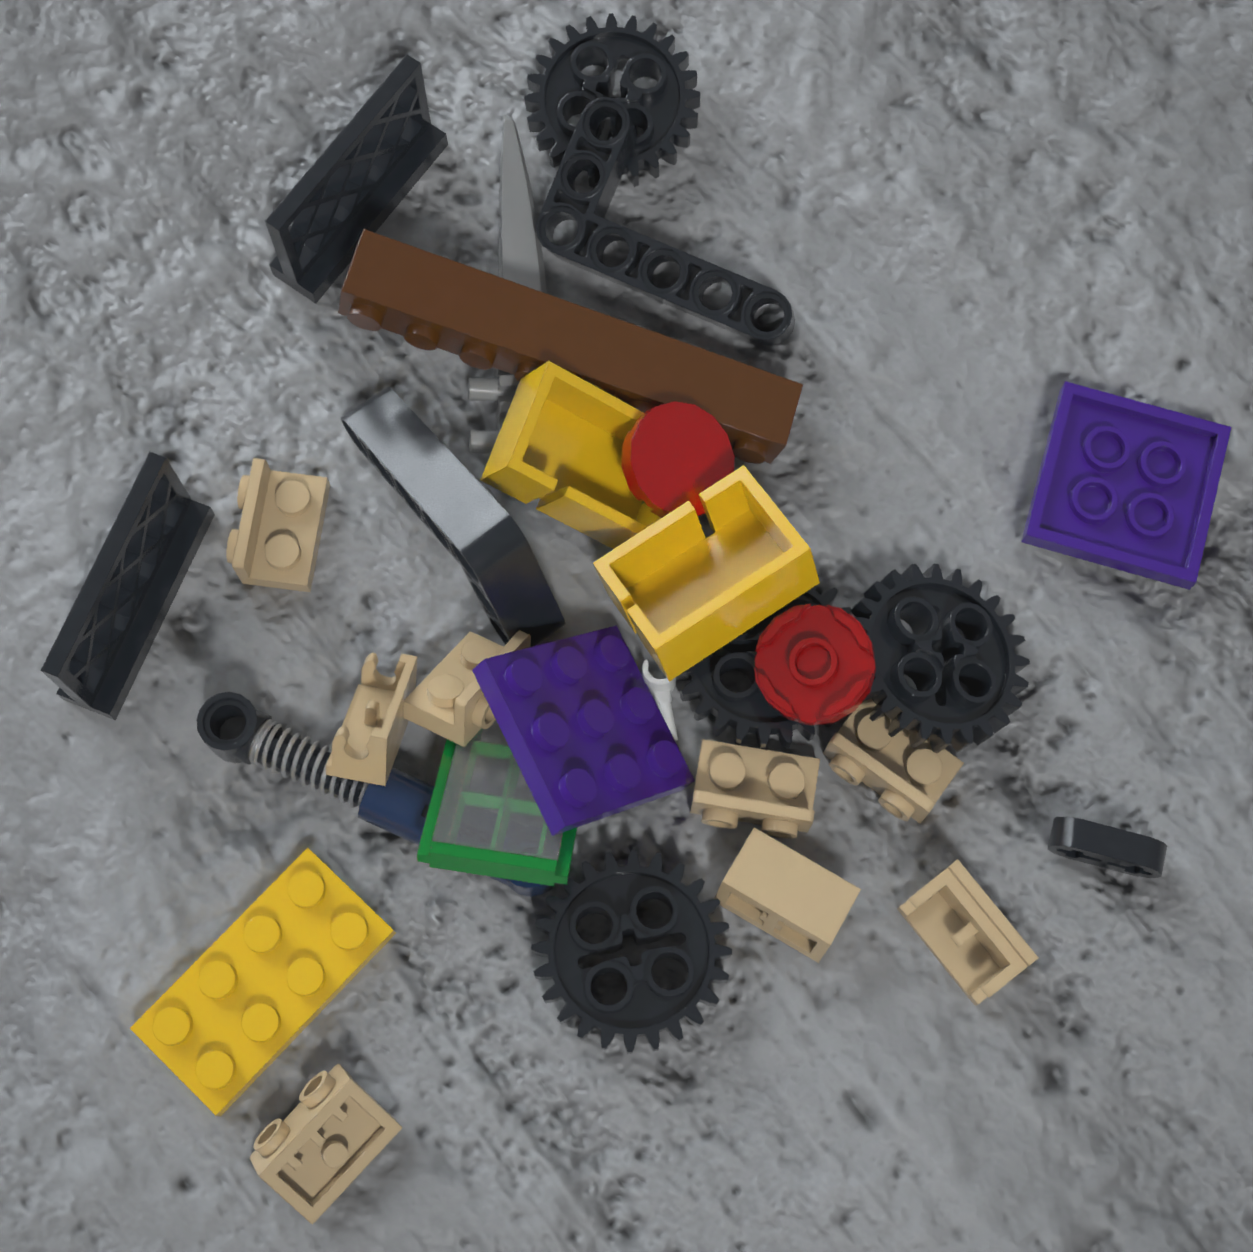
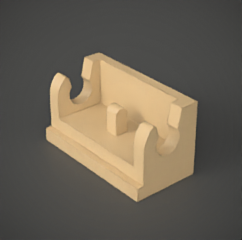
(373, 724)
(786, 895)
(967, 933)

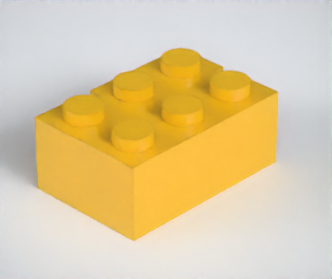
(567, 451)
(701, 592)

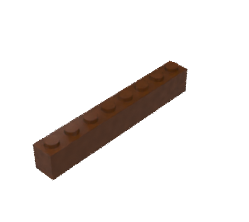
(521, 328)

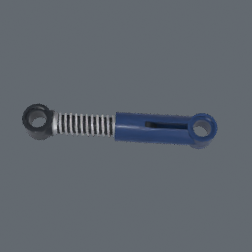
(397, 807)

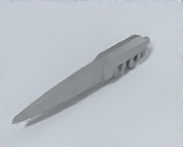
(518, 261)

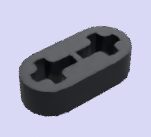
(1107, 847)

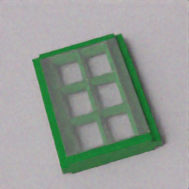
(488, 819)

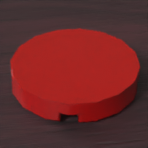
(675, 456)
(815, 664)

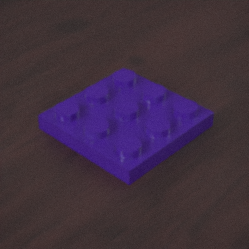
(1127, 485)
(583, 728)

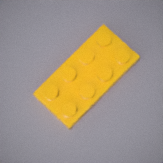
(262, 982)

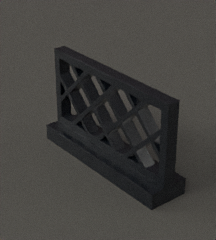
(355, 183)
(128, 591)

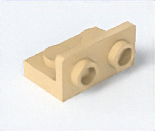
(278, 528)
(450, 696)
(903, 775)
(755, 788)
(322, 1142)

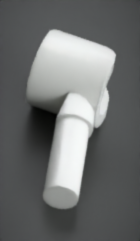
(661, 691)

